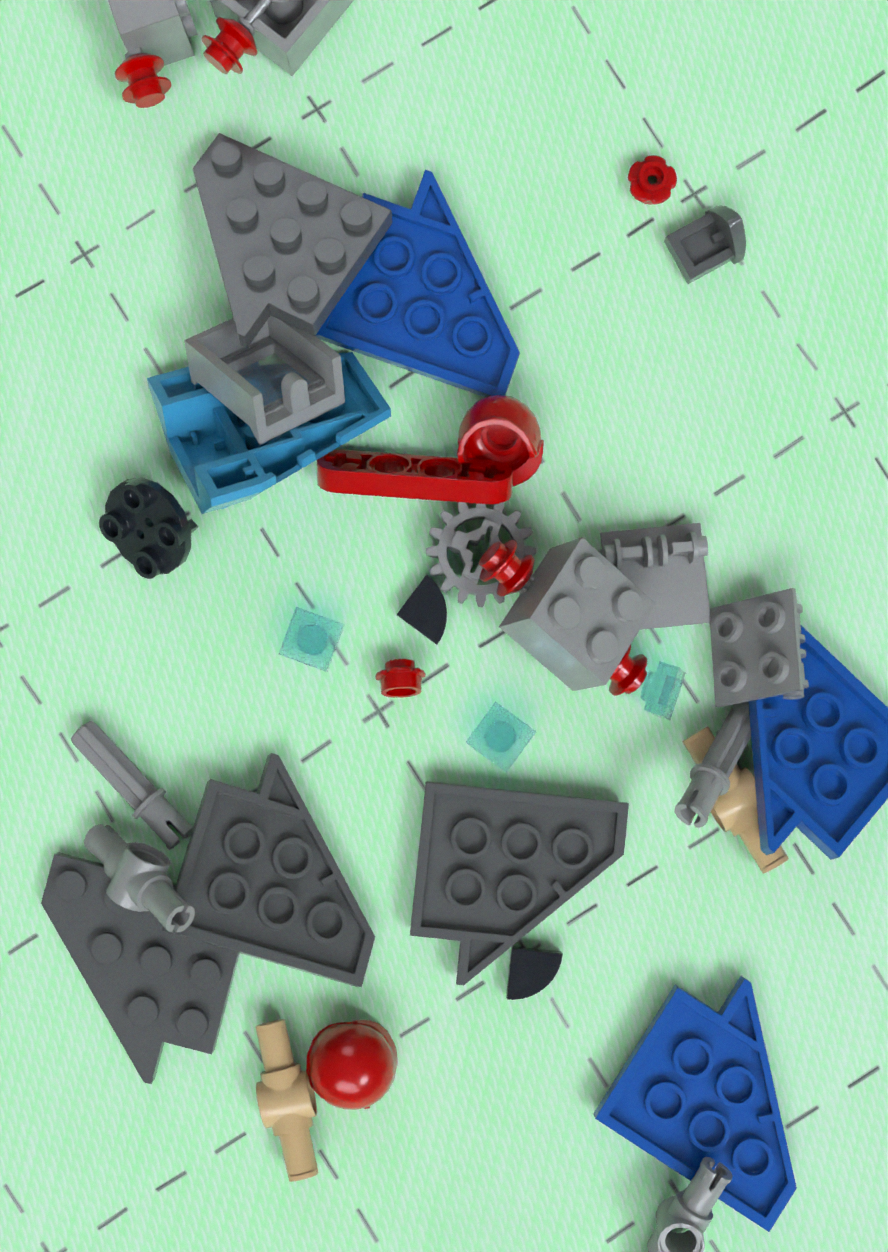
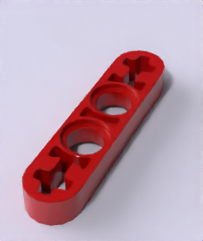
(415, 477)

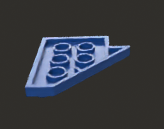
(426, 302)
(819, 757)
(703, 1091)

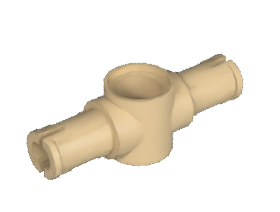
(737, 807)
(286, 1100)

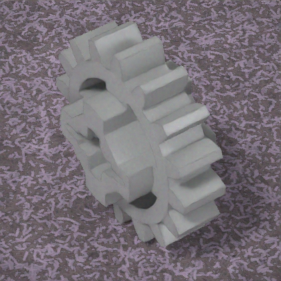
(459, 541)

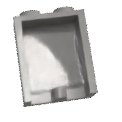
(274, 381)

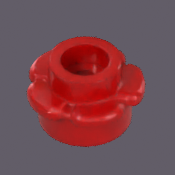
(645, 191)
(400, 678)

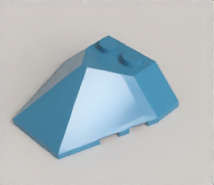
(222, 454)

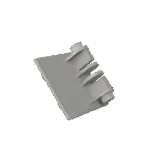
(666, 567)
(758, 649)

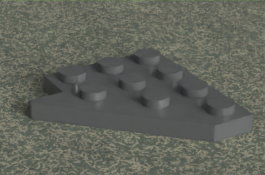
(270, 882)

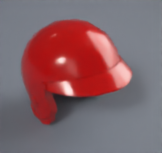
(504, 432)
(352, 1064)

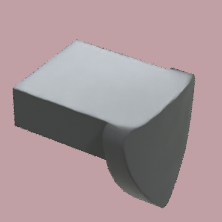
(708, 243)

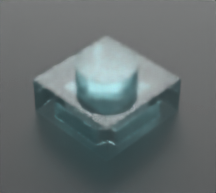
(311, 639)
(662, 690)
(500, 736)

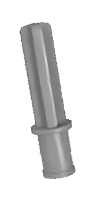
(712, 775)
(131, 784)

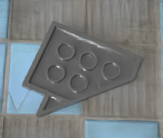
(282, 236)
(504, 863)
(143, 978)

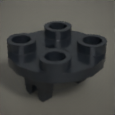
(147, 526)

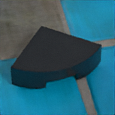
(426, 610)
(531, 971)

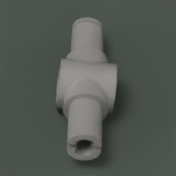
(139, 878)
(689, 1210)

